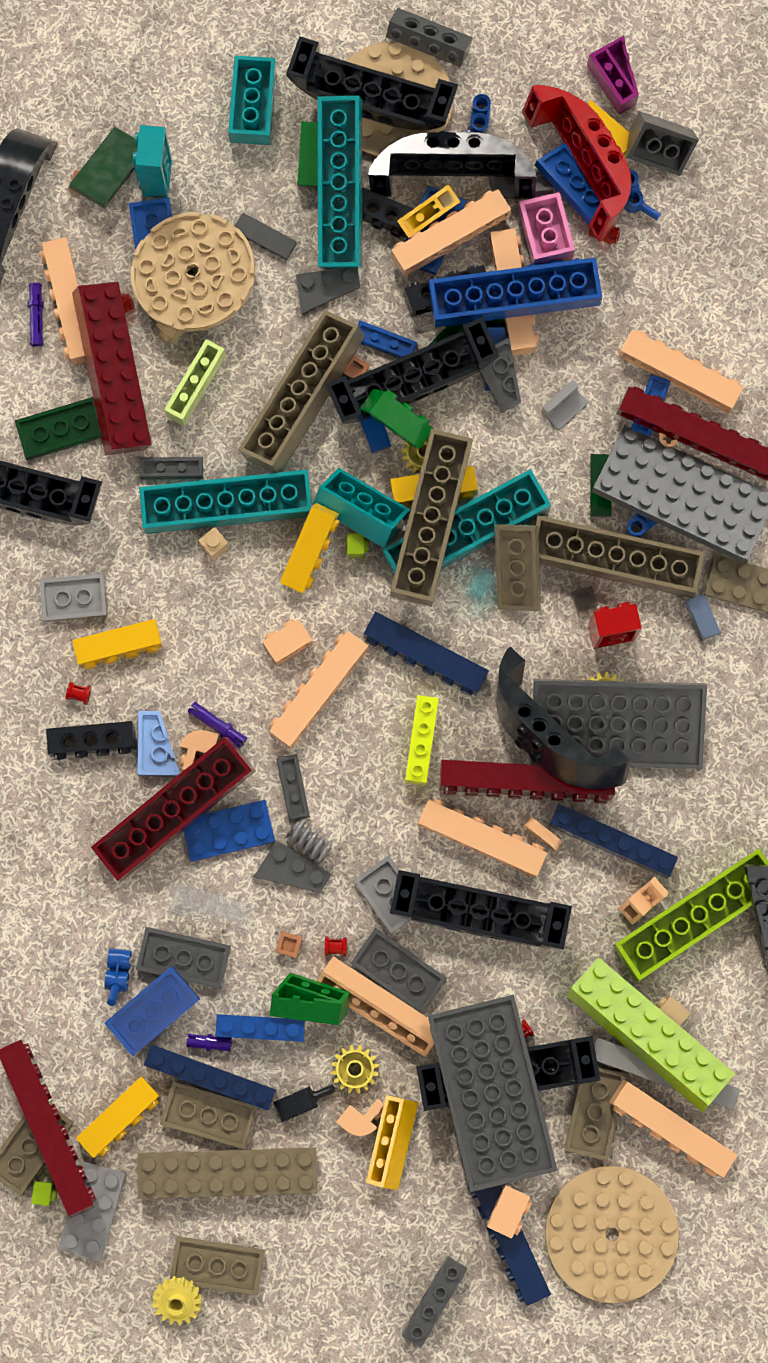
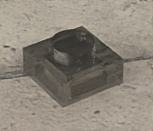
(584, 599)

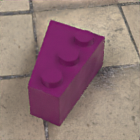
(614, 74)

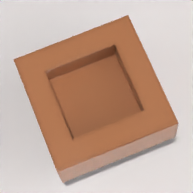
(355, 368)
(288, 944)

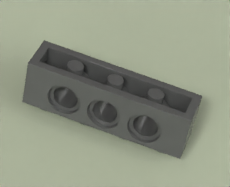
(429, 37)
(434, 1301)

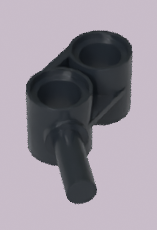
(301, 1102)

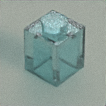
(481, 585)

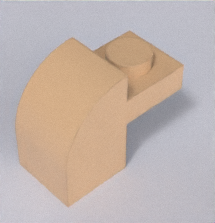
(197, 743)
(643, 900)
(358, 1124)

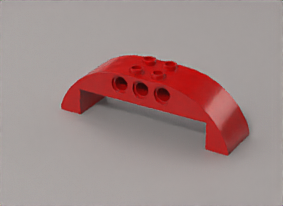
(590, 145)

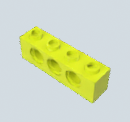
(421, 740)

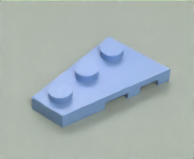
(153, 747)

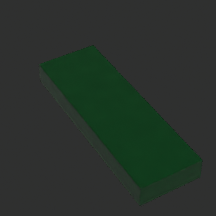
(598, 505)

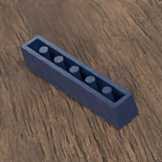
(425, 653)
(613, 841)
(210, 1077)
(515, 1251)

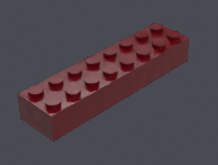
(111, 368)
(512, 780)
(173, 809)
(45, 1128)

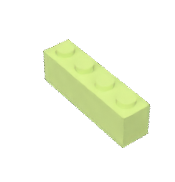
(195, 382)

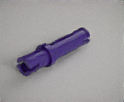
(36, 322)
(217, 724)

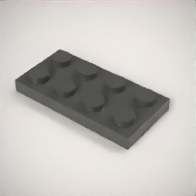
(192, 957)
(398, 970)

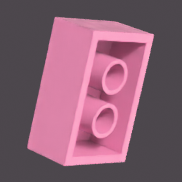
(546, 229)

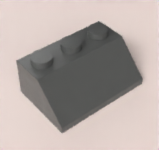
(660, 143)

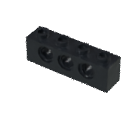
(385, 208)
(413, 292)
(57, 736)

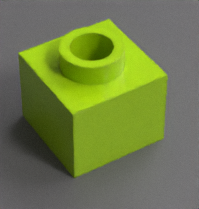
(356, 545)
(44, 1193)

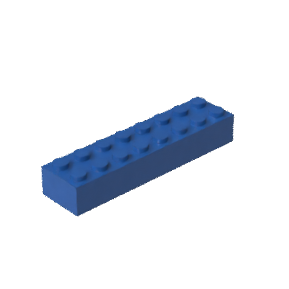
(515, 292)

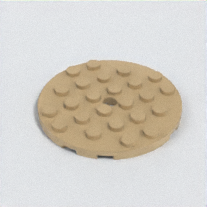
(403, 63)
(186, 242)
(645, 1239)

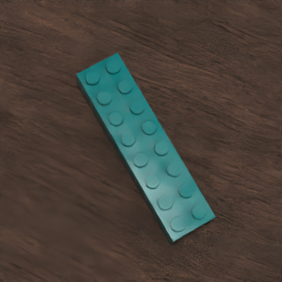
(340, 182)
(225, 501)
(474, 522)

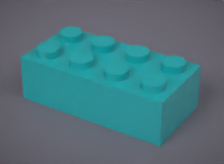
(252, 100)
(153, 161)
(362, 507)

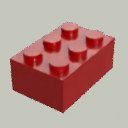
(614, 625)

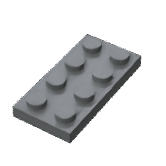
(89, 1231)

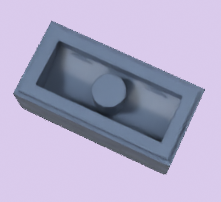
(702, 617)

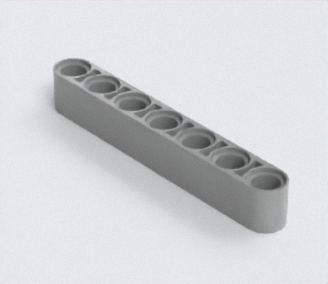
(623, 1059)

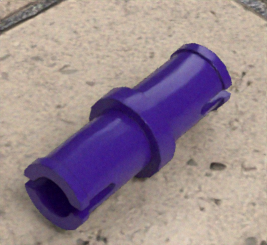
(209, 1042)

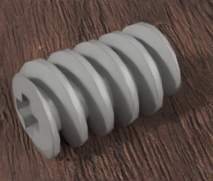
(310, 840)

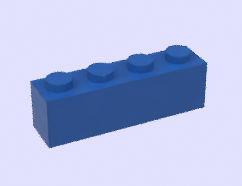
(260, 1028)

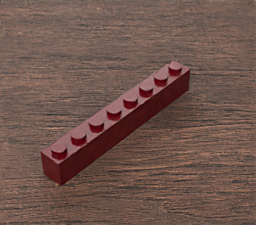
(695, 431)

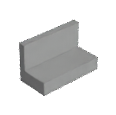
(564, 405)

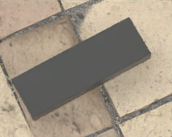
(265, 236)
(171, 468)
(293, 787)

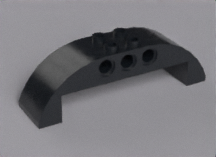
(383, 96)
(453, 155)
(20, 164)
(418, 372)
(47, 495)
(546, 740)
(480, 911)
(552, 1064)

